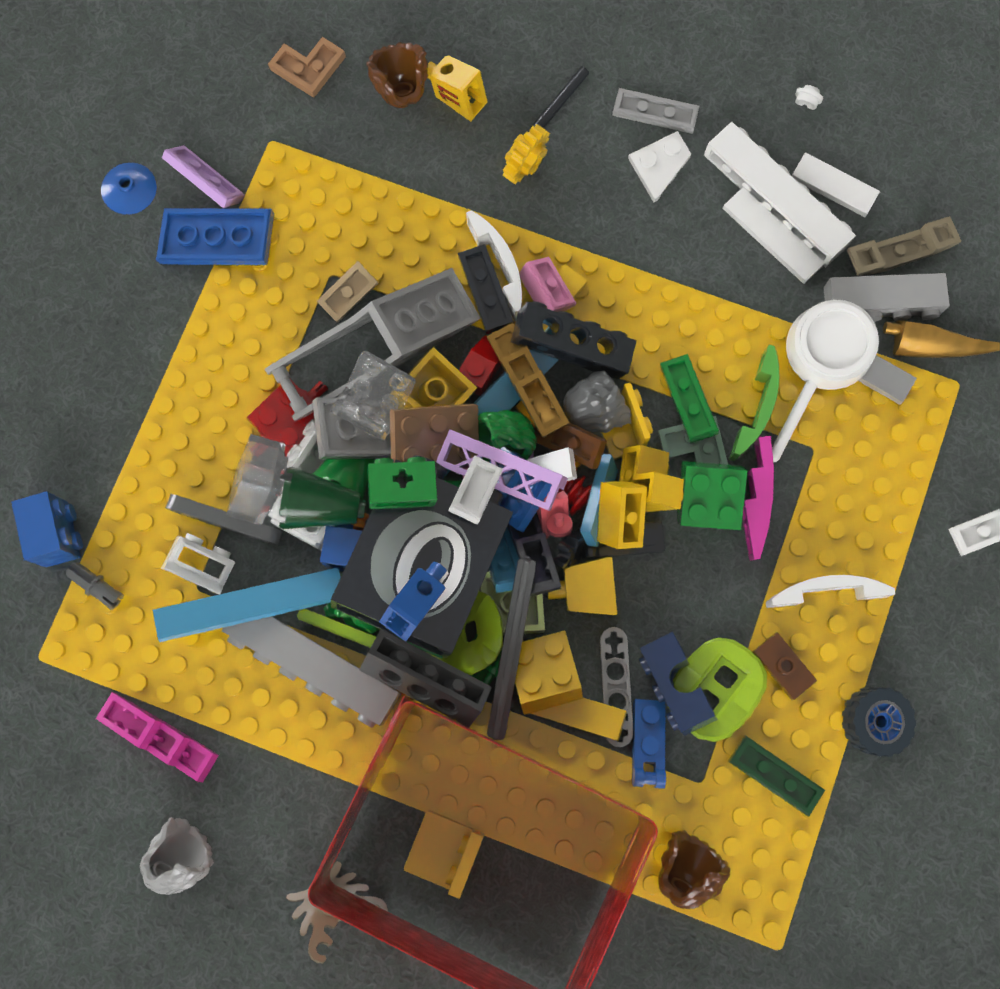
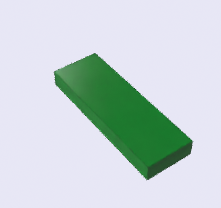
(689, 398)

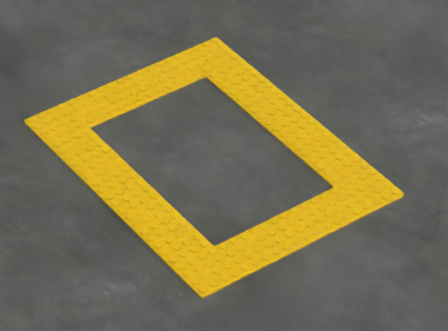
(849, 520)

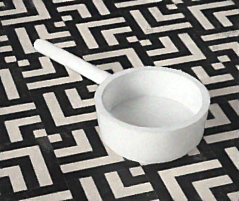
(829, 351)

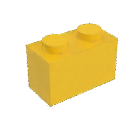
(621, 514)

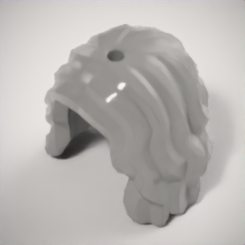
(176, 858)

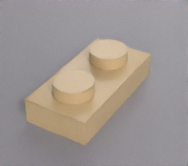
(347, 292)

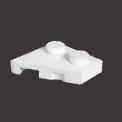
(660, 163)

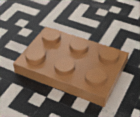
(424, 430)

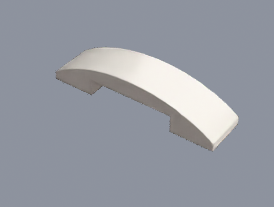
(486, 234)
(864, 589)

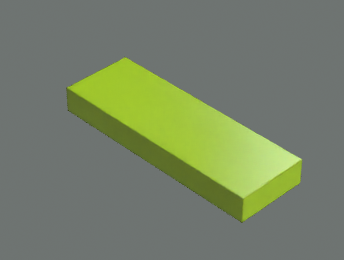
(336, 627)

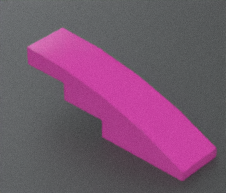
(758, 508)
(157, 737)

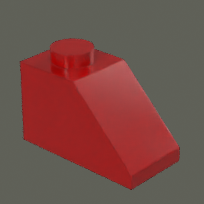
(481, 365)

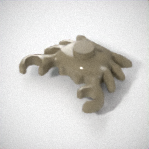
(321, 919)

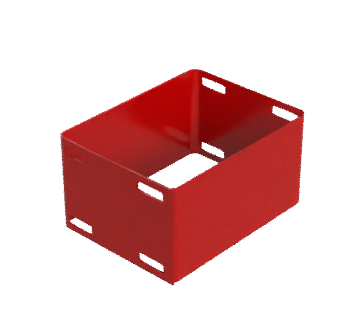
(434, 950)

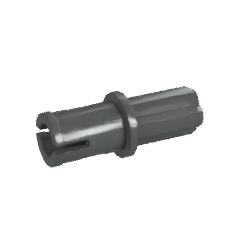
(94, 585)

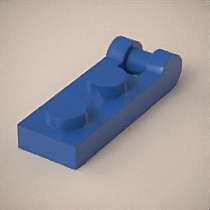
(648, 743)

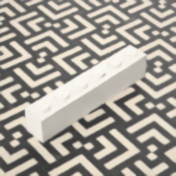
(779, 192)

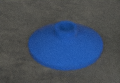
(136, 195)

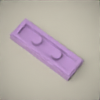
(203, 176)

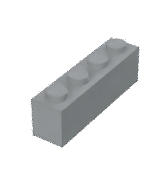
(893, 294)

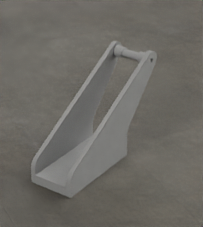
(408, 321)

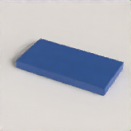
(215, 236)

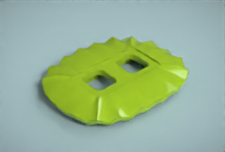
(482, 652)
(735, 703)

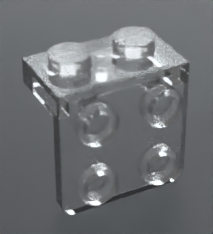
(372, 393)

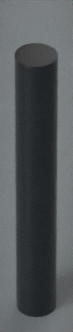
(562, 97)

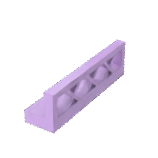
(510, 461)

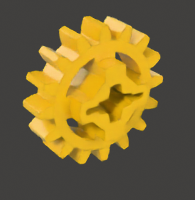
(526, 154)

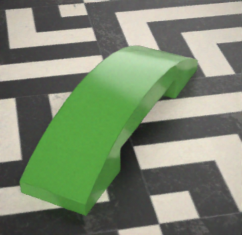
(769, 374)

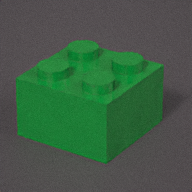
(712, 495)

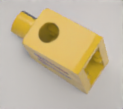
(454, 82)

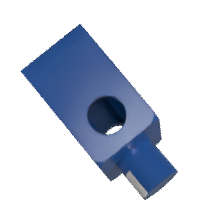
(415, 600)

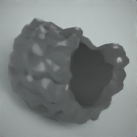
(596, 404)

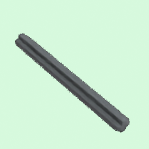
(511, 648)

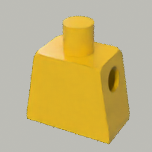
(589, 587)

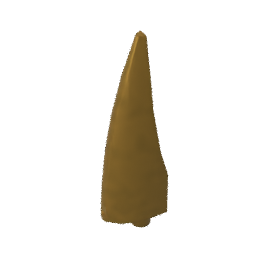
(934, 342)

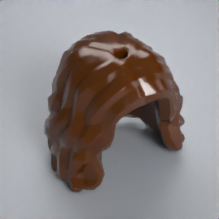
(399, 73)
(691, 871)

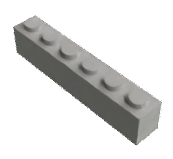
(317, 667)

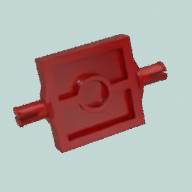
(275, 420)

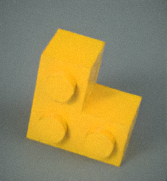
(650, 469)

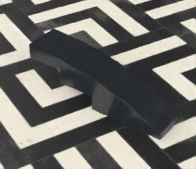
(534, 546)

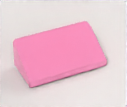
(546, 285)

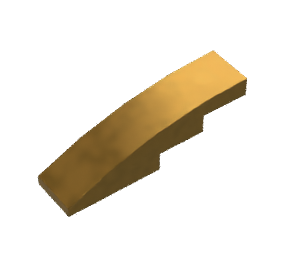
(528, 382)

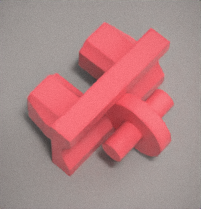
(557, 520)

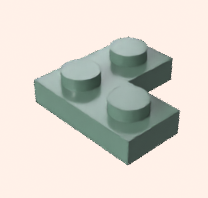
(705, 451)

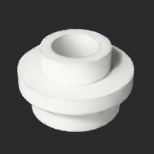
(809, 96)

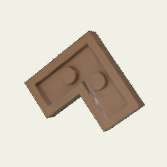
(308, 72)

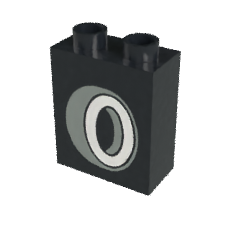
(412, 538)

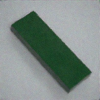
(776, 776)

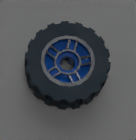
(895, 721)

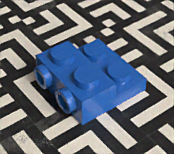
(522, 510)

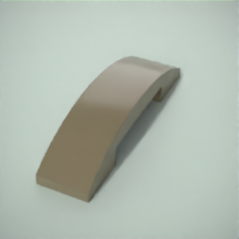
(903, 249)

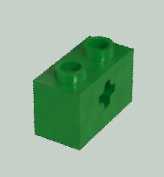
(386, 491)

